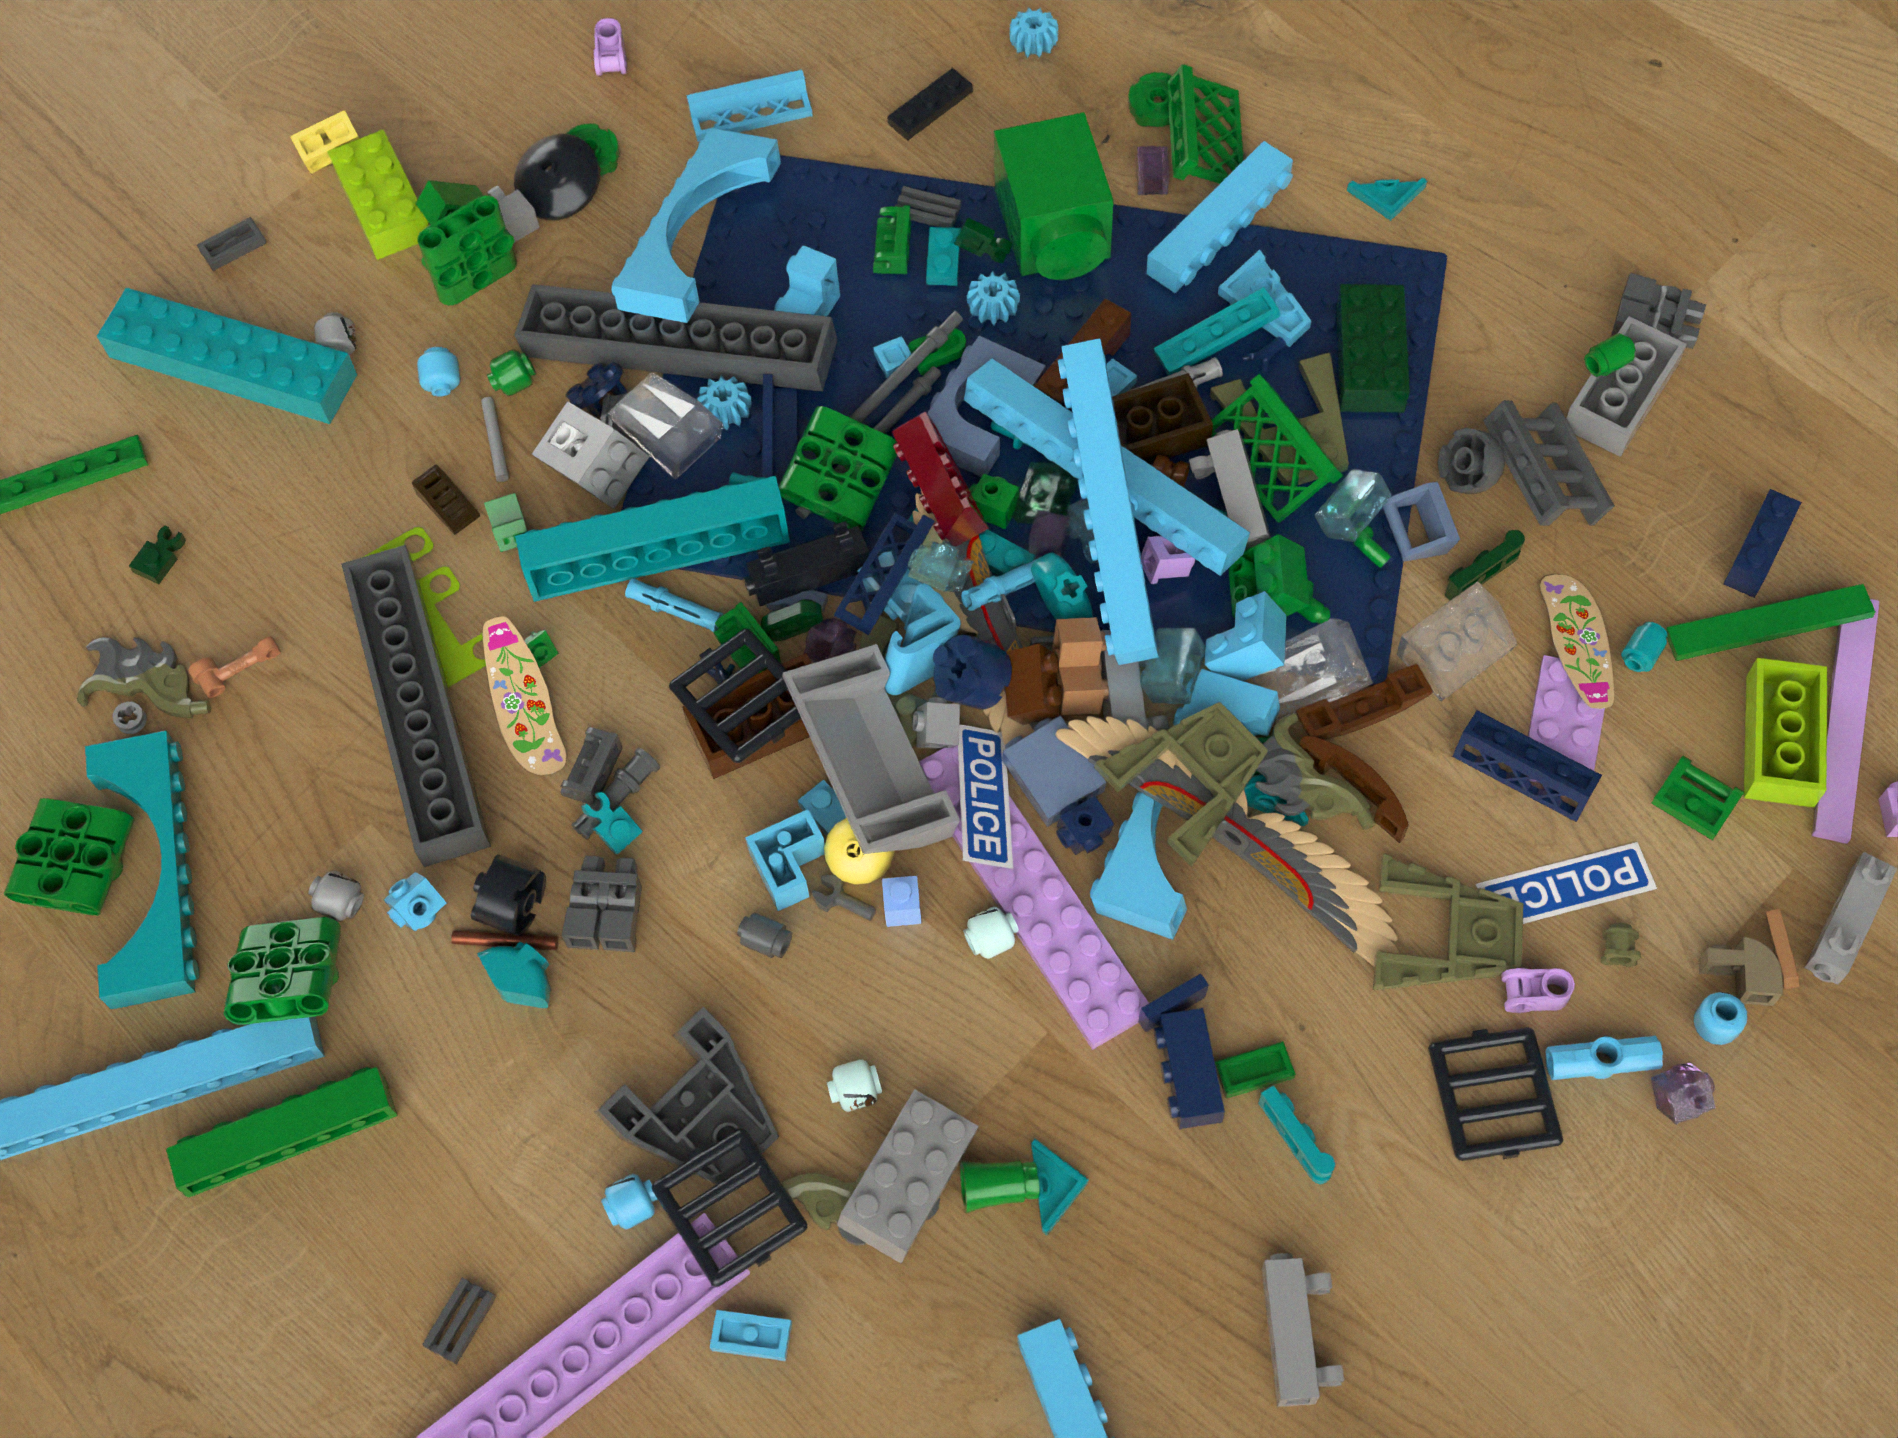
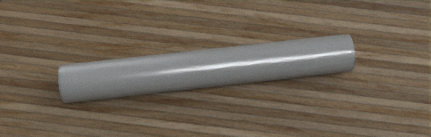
(494, 439)

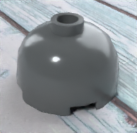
(1471, 461)

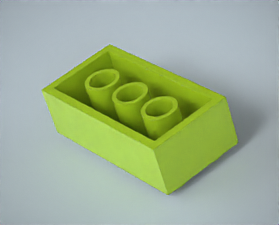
(379, 193)
(1786, 732)

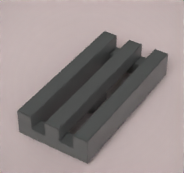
(930, 204)
(234, 247)
(446, 1315)

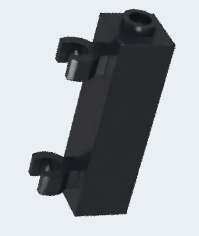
(806, 565)

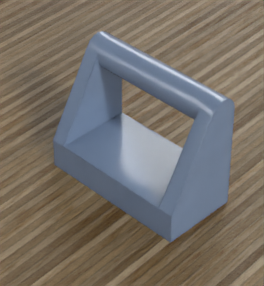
(1434, 517)

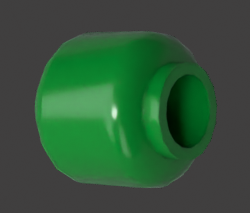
(511, 372)

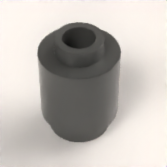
(764, 935)

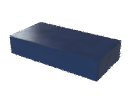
(1173, 1001)

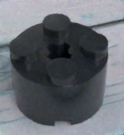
(508, 895)

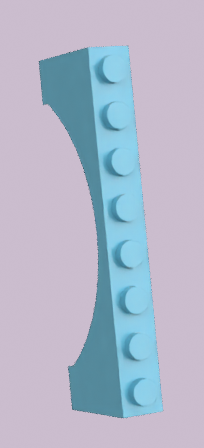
(651, 279)
(1133, 881)

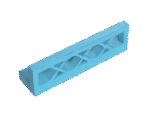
(747, 100)

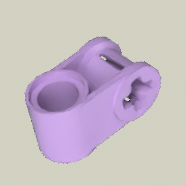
(609, 47)
(1529, 990)

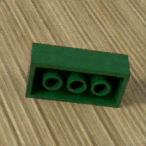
(1372, 348)

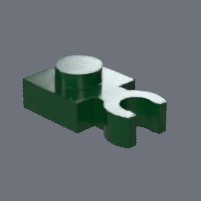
(979, 239)
(157, 559)

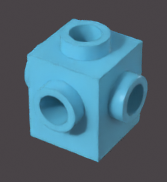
(413, 902)

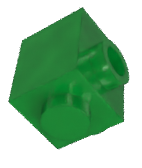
(995, 499)

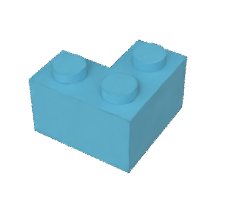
(812, 284)
(1254, 643)
(781, 851)

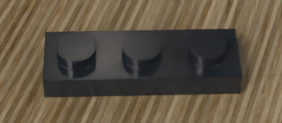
(930, 104)

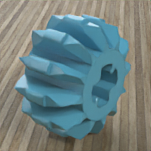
(1033, 32)
(993, 298)
(726, 400)

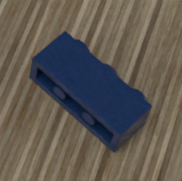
(1762, 543)
(1189, 1069)

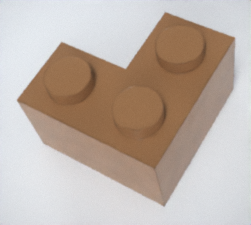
(1079, 678)

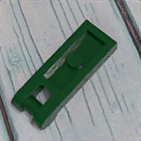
(1486, 564)

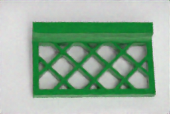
(1185, 126)
(1298, 437)

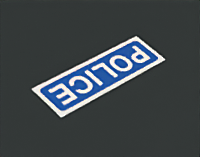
(984, 798)
(1576, 882)

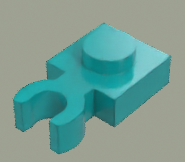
(614, 826)

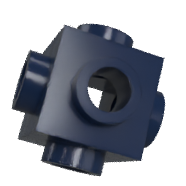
(1084, 826)

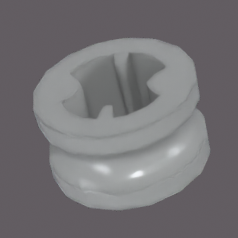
(127, 709)

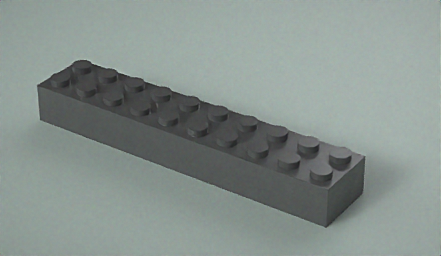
(713, 343)
(415, 707)

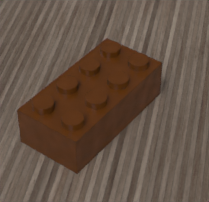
(714, 756)

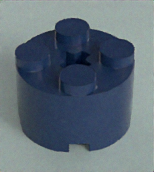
(971, 671)

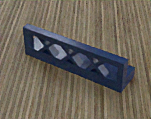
(779, 428)
(895, 572)
(1527, 761)

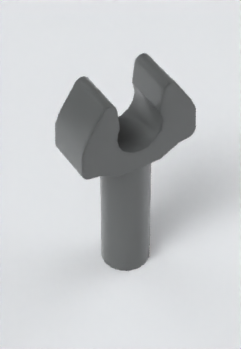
(840, 898)

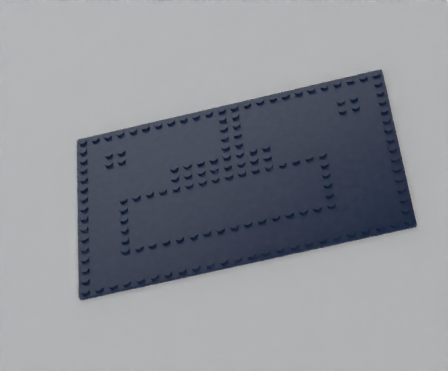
(837, 214)

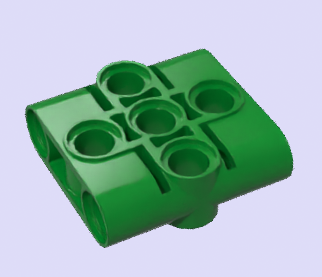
(467, 250)
(869, 459)
(83, 881)
(283, 971)

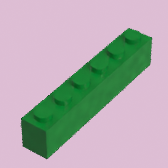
(280, 1131)

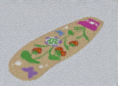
(1580, 639)
(521, 699)

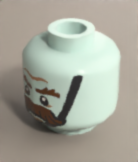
(991, 932)
(854, 1085)

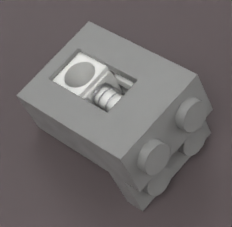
(591, 454)

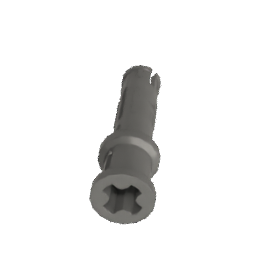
(626, 782)

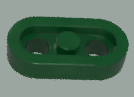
(792, 620)

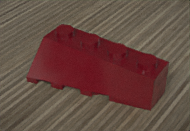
(939, 480)

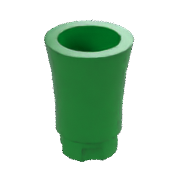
(997, 1183)

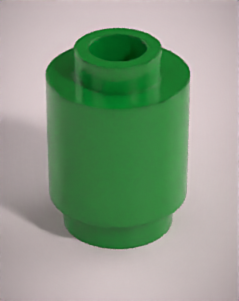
(1610, 355)

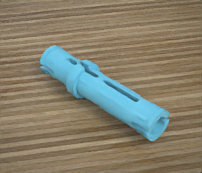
(994, 586)
(662, 600)

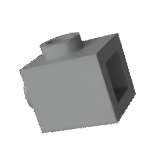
(937, 724)

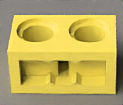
(318, 139)

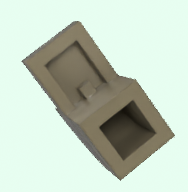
(1754, 968)

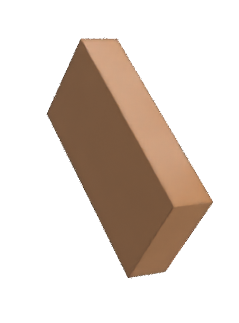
(1782, 948)

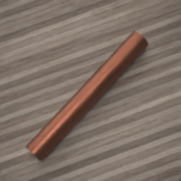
(503, 939)

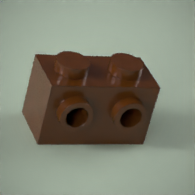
(1033, 685)

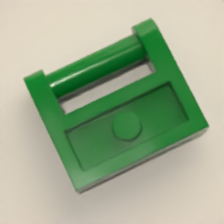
(1693, 805)

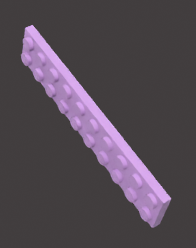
(1051, 922)
(592, 1346)

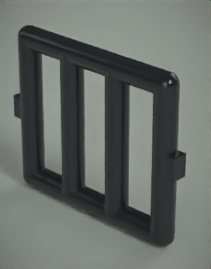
(719, 731)
(1455, 1118)
(700, 1245)

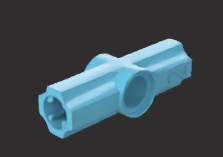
(1625, 1054)

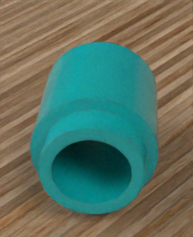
(1644, 647)

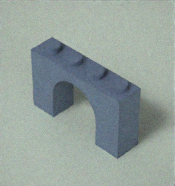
(970, 445)

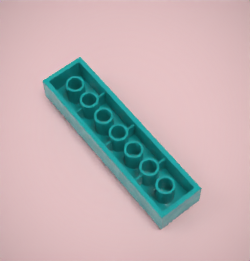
(228, 355)
(652, 538)

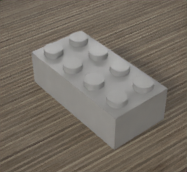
(1616, 404)
(907, 1176)

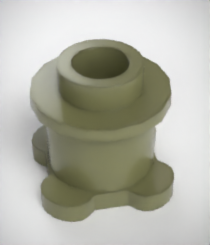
(1620, 945)

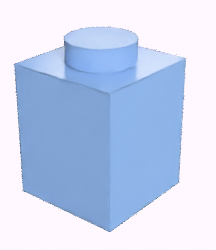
(901, 901)

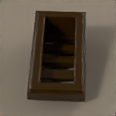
(432, 484)

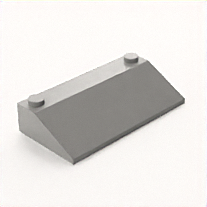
(869, 753)

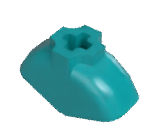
(1061, 588)
(518, 974)

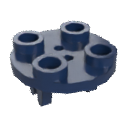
(598, 383)

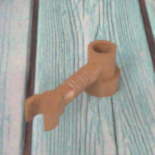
(211, 678)

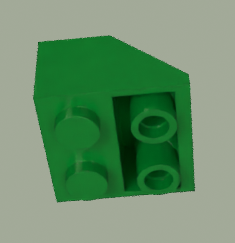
(1271, 567)

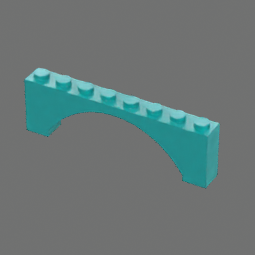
(160, 954)

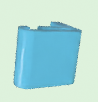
(927, 626)

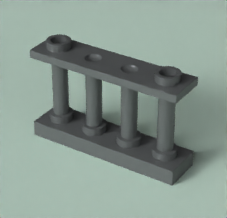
(1533, 474)

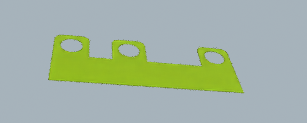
(456, 659)

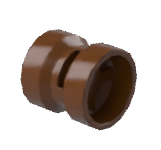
(1176, 471)

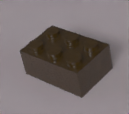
(1162, 419)

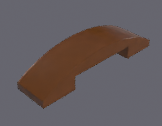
(1366, 706)
(1364, 778)

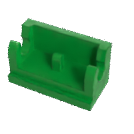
(893, 241)
(733, 623)

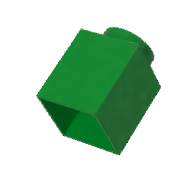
(1053, 196)

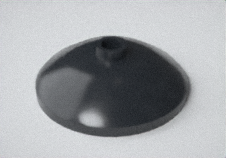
(567, 184)

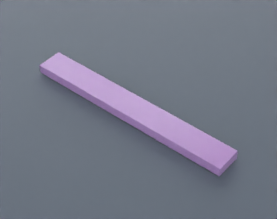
(1846, 727)

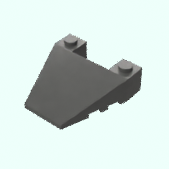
(699, 1108)

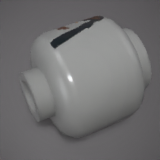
(336, 333)
(336, 896)

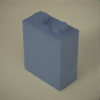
(1051, 771)

